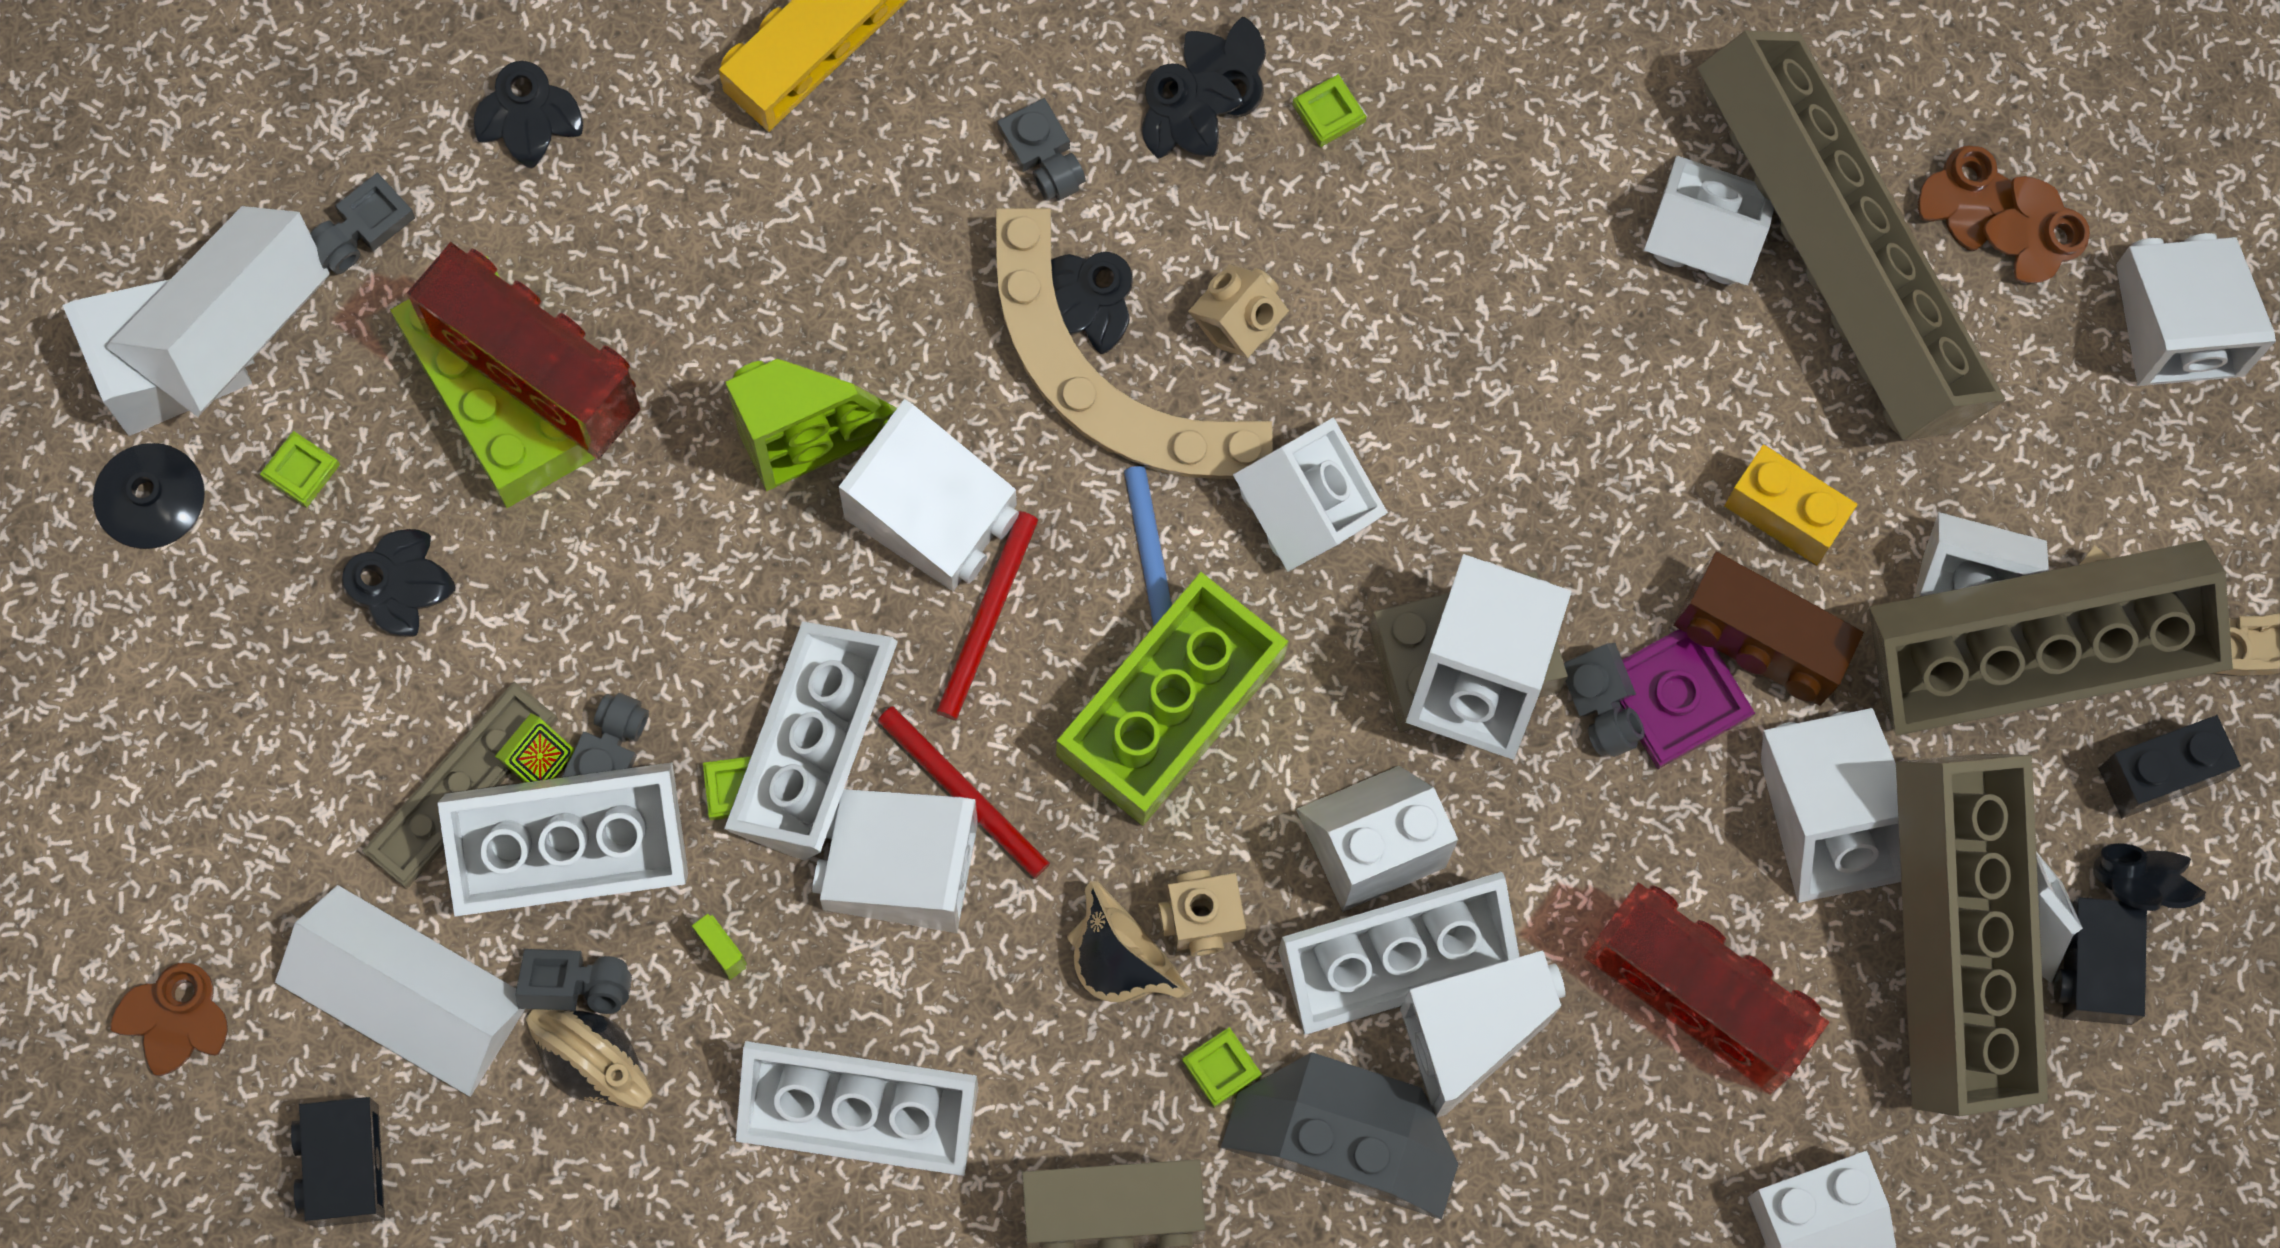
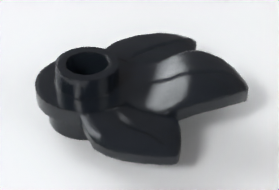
(1236, 58)
(1191, 114)
(528, 120)
(1089, 307)
(406, 581)
(2147, 877)

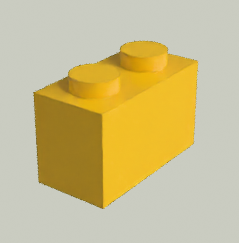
(1790, 504)

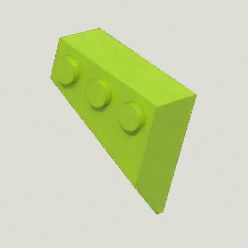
(800, 418)

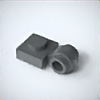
(1039, 139)
(369, 214)
(1598, 685)
(605, 754)
(558, 976)

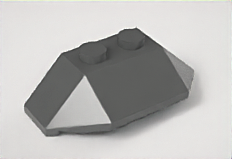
(1347, 1132)

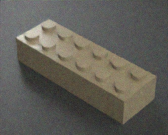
(2052, 637)
(1971, 933)

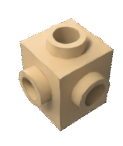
(1239, 310)
(1216, 896)

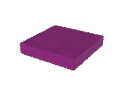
(1682, 696)

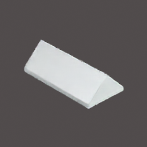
(223, 305)
(810, 738)
(1378, 955)
(399, 988)
(856, 1108)

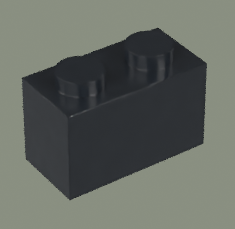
(2169, 766)
(2104, 964)
(339, 1162)

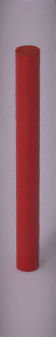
(987, 616)
(959, 786)

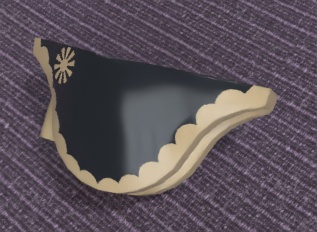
(1116, 954)
(589, 1057)

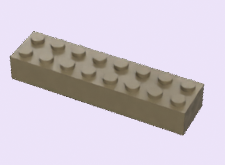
(1849, 234)

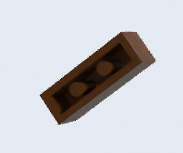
(1768, 629)

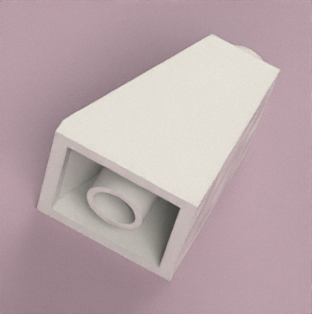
(2192, 310)
(125, 391)
(928, 498)
(1489, 657)
(1834, 803)
(1379, 835)
(898, 858)
(1477, 1023)

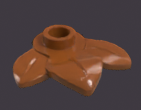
(1965, 202)
(2030, 227)
(170, 1026)

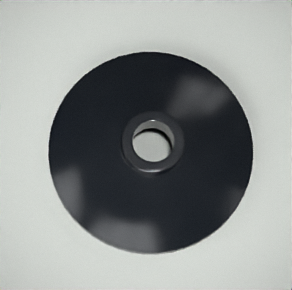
(163, 514)

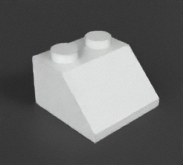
(1710, 222)
(1310, 494)
(1975, 554)
(1826, 1208)

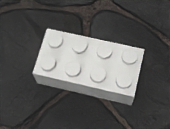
(563, 839)

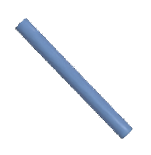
(1148, 541)

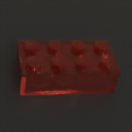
(525, 348)
(1707, 987)

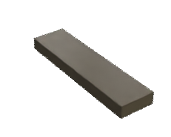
(415, 832)

